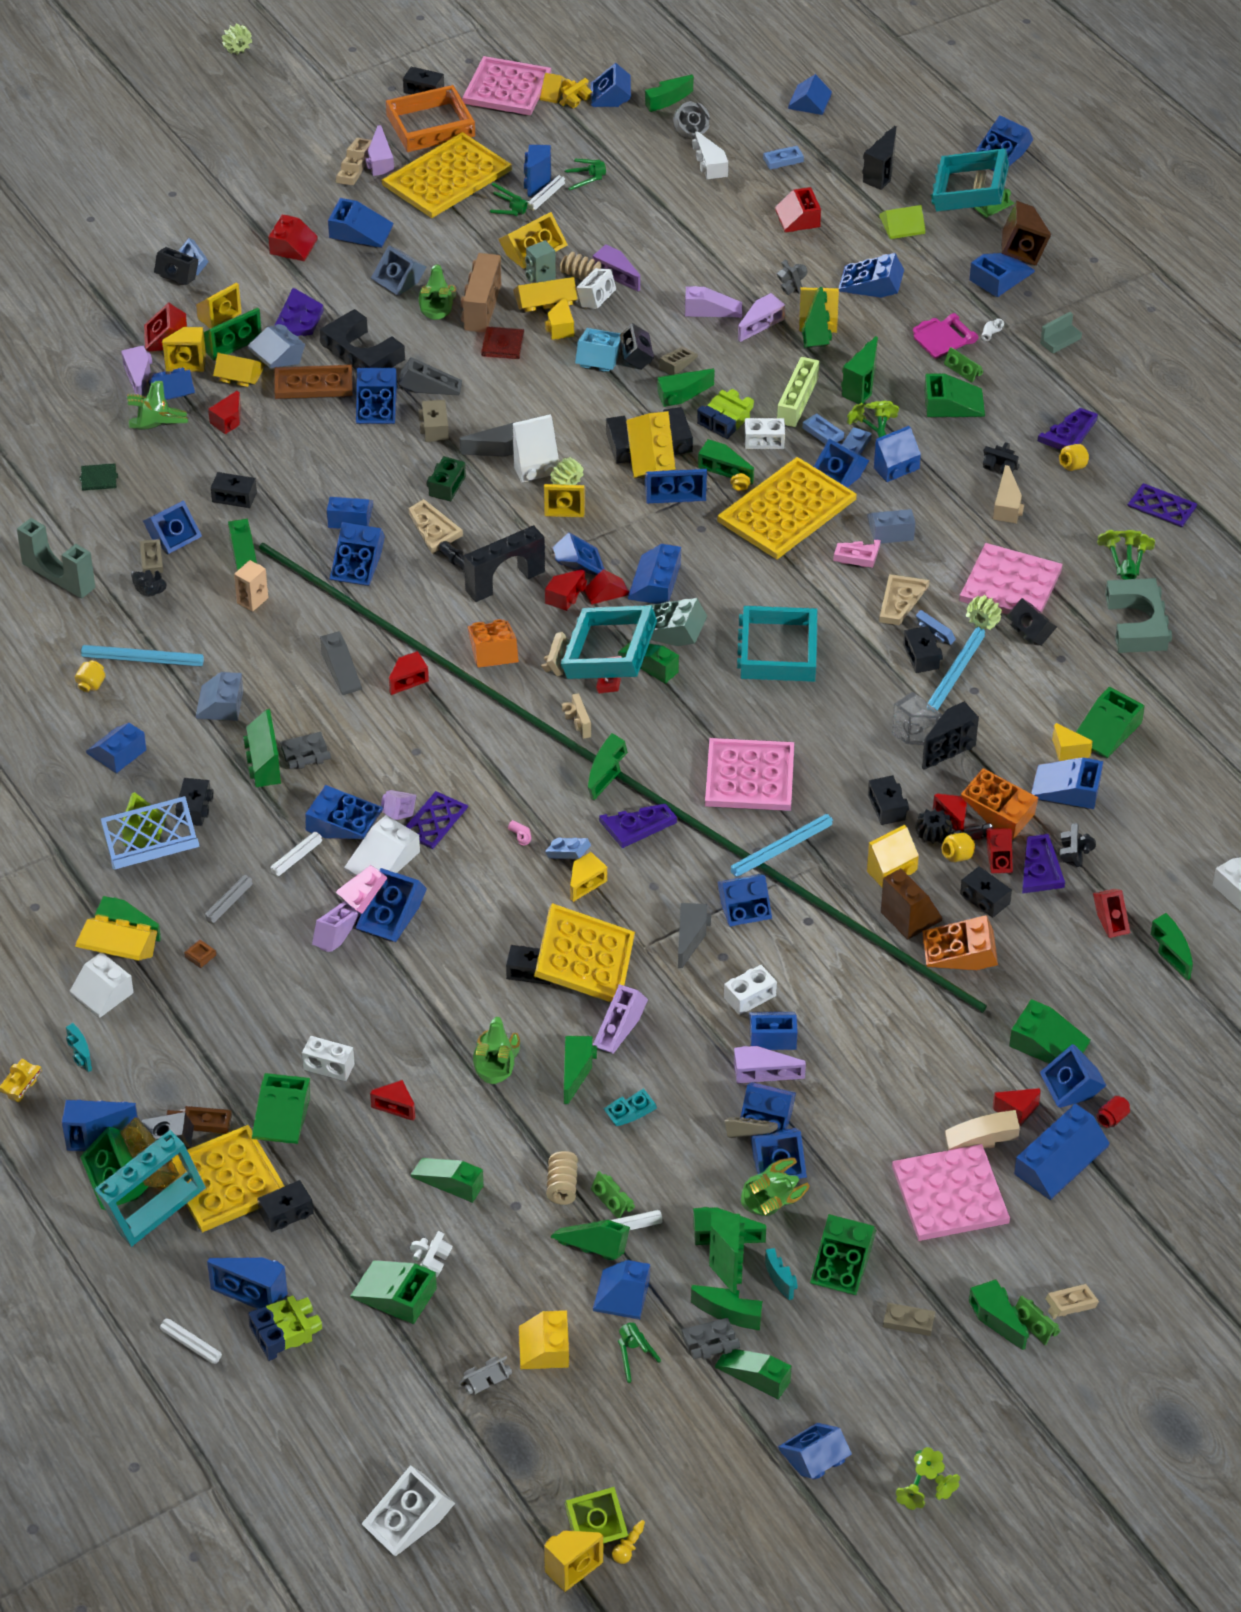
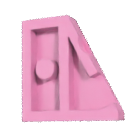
(857, 553)
(362, 888)

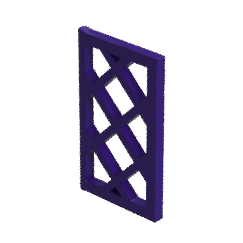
(1177, 501)
(427, 807)

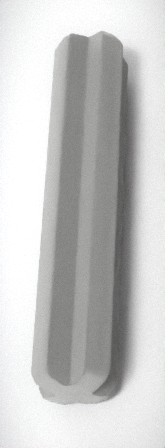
(228, 899)

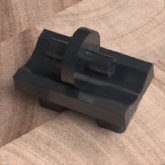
(1000, 456)
(1078, 843)

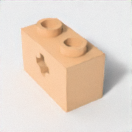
(251, 585)

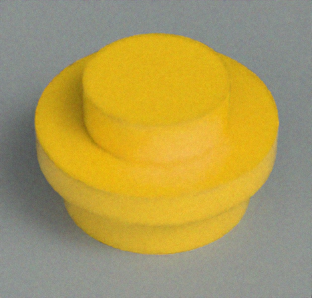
(740, 482)

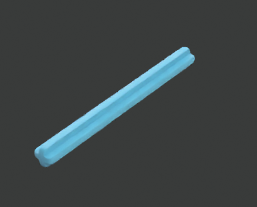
(142, 655)
(957, 668)
(781, 845)

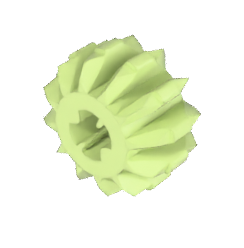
(236, 39)
(567, 472)
(983, 612)

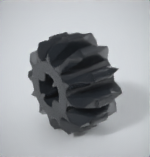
(933, 826)

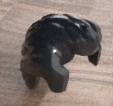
(146, 584)

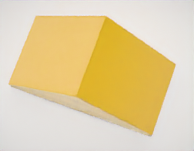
(551, 88)
(1070, 744)

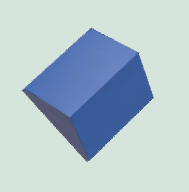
(811, 96)

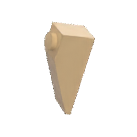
(1008, 500)

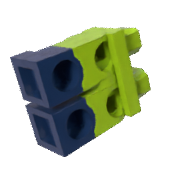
(725, 411)
(283, 1325)

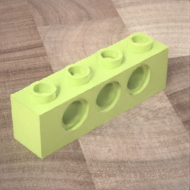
(798, 391)

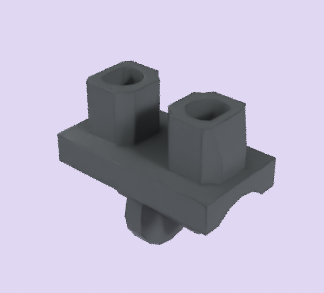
(791, 277)

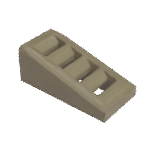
(676, 360)
(746, 1127)

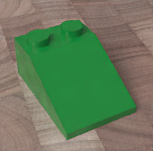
(1045, 1033)

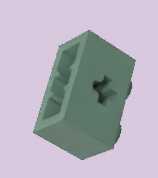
(540, 263)

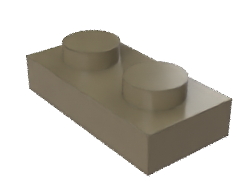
(151, 556)
(909, 1319)

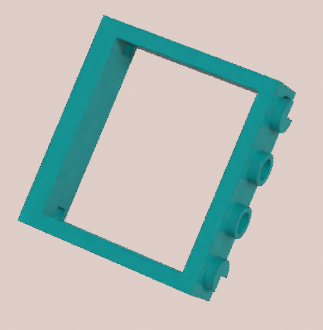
(967, 162)
(609, 667)
(777, 669)
(163, 1204)

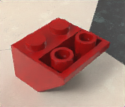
(799, 210)

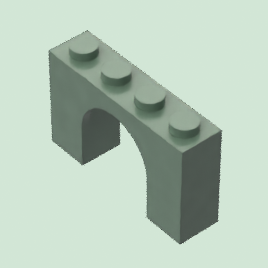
(73, 574)
(1144, 596)

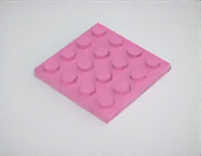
(506, 85)
(1011, 576)
(749, 774)
(950, 1192)

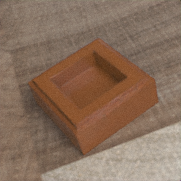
(200, 953)

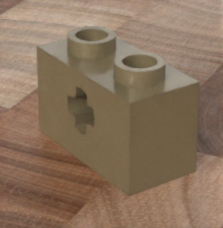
(434, 420)

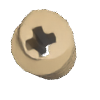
(577, 266)
(562, 1177)

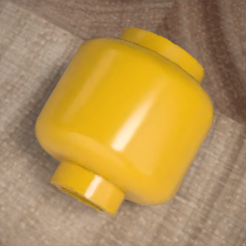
(1074, 457)
(90, 676)
(958, 847)

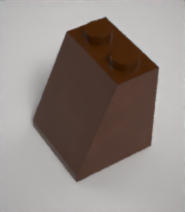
(1024, 234)
(907, 905)

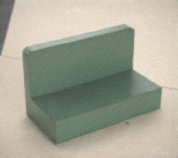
(1059, 333)

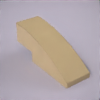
(984, 1131)

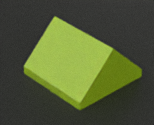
(903, 222)
(135, 820)

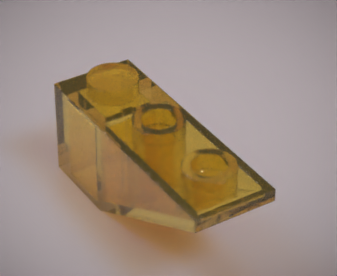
(137, 1140)

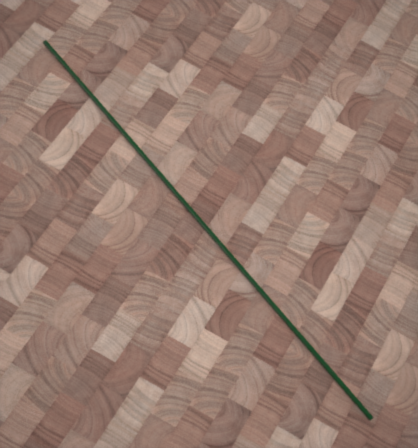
(930, 974)

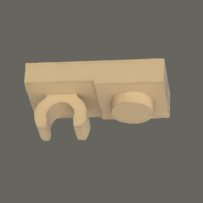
(556, 654)
(577, 710)
(1071, 1301)

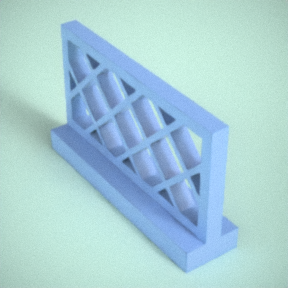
(154, 851)

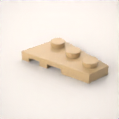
(433, 525)
(901, 597)

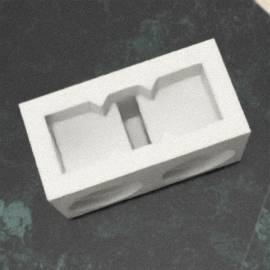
(596, 288)
(764, 433)
(750, 989)
(328, 1058)

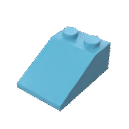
(598, 349)

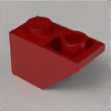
(564, 589)
(1000, 850)

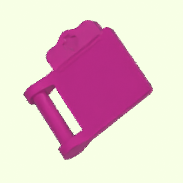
(938, 336)

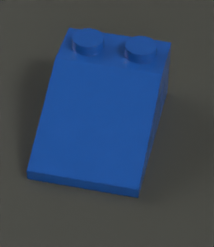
(392, 906)
(248, 1280)

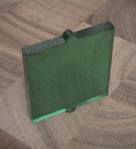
(98, 477)

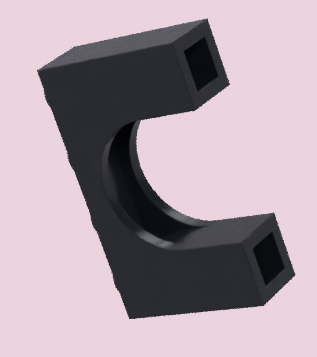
(347, 328)
(618, 435)
(483, 562)

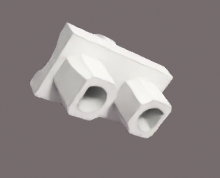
(437, 1247)

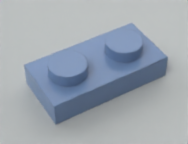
(783, 157)
(192, 249)
(822, 429)
(857, 440)
(941, 632)
(568, 848)

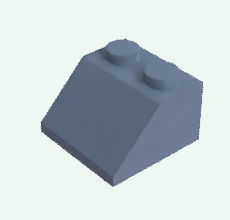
(398, 271)
(277, 347)
(892, 526)
(221, 697)

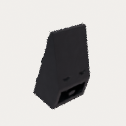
(880, 160)
(951, 735)

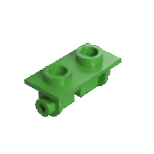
(989, 210)
(962, 365)
(608, 1193)
(1034, 1320)

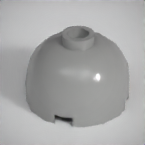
(690, 119)

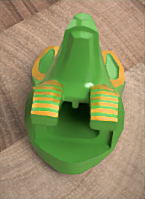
(436, 296)
(154, 409)
(495, 1053)
(772, 1189)

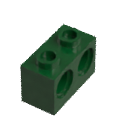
(446, 478)

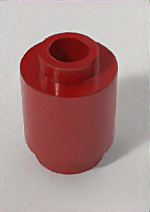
(1113, 1111)

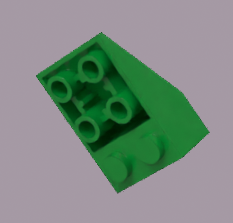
(860, 373)
(952, 397)
(1111, 721)
(281, 1108)
(727, 1248)
(843, 1254)
(396, 1288)

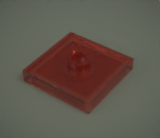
(503, 342)

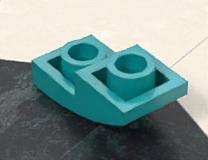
(80, 1047)
(631, 1109)
(780, 1275)

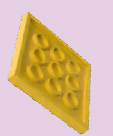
(584, 953)
(234, 1177)

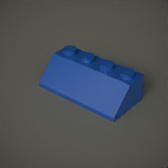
(1061, 1152)

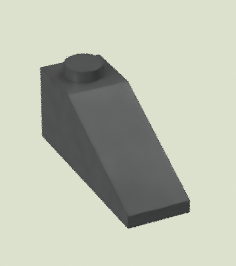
(427, 379)
(490, 442)
(340, 662)
(692, 929)

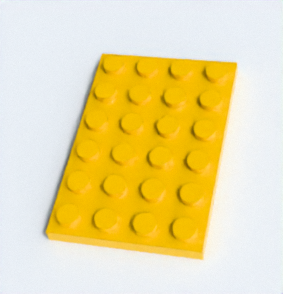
(447, 175)
(786, 508)

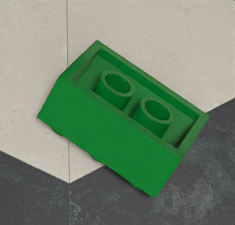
(233, 334)
(262, 751)
(105, 1158)

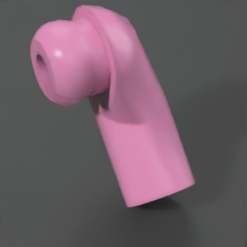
(523, 832)

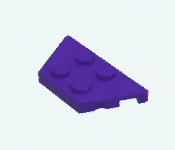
(300, 313)

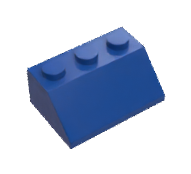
(676, 486)
(656, 574)

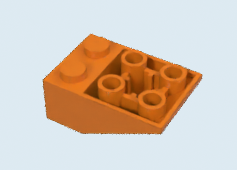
(493, 643)
(1000, 802)
(961, 945)

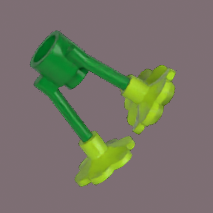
(1133, 538)

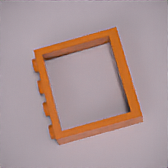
(426, 100)

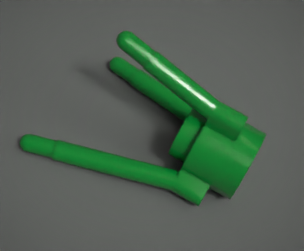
(596, 169)
(517, 204)
(633, 1338)

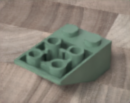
(678, 622)

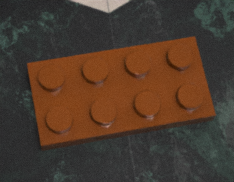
(313, 381)

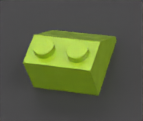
(597, 1513)

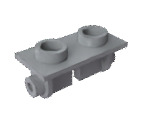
(494, 1370)

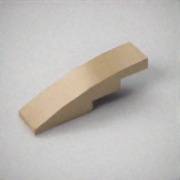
(354, 162)

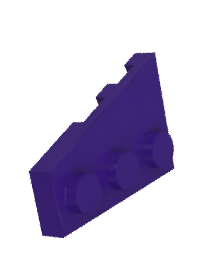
(1070, 431)
(634, 826)
(1041, 866)

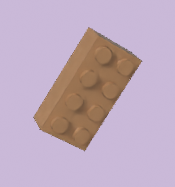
(481, 292)

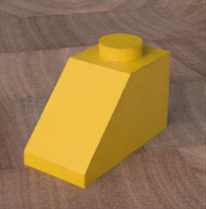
(560, 321)
(587, 875)

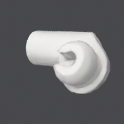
(992, 327)

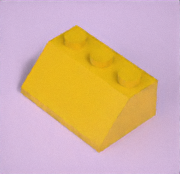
(539, 230)
(545, 294)
(650, 443)
(117, 938)

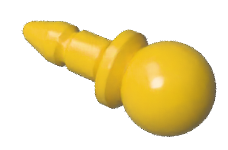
(623, 1552)

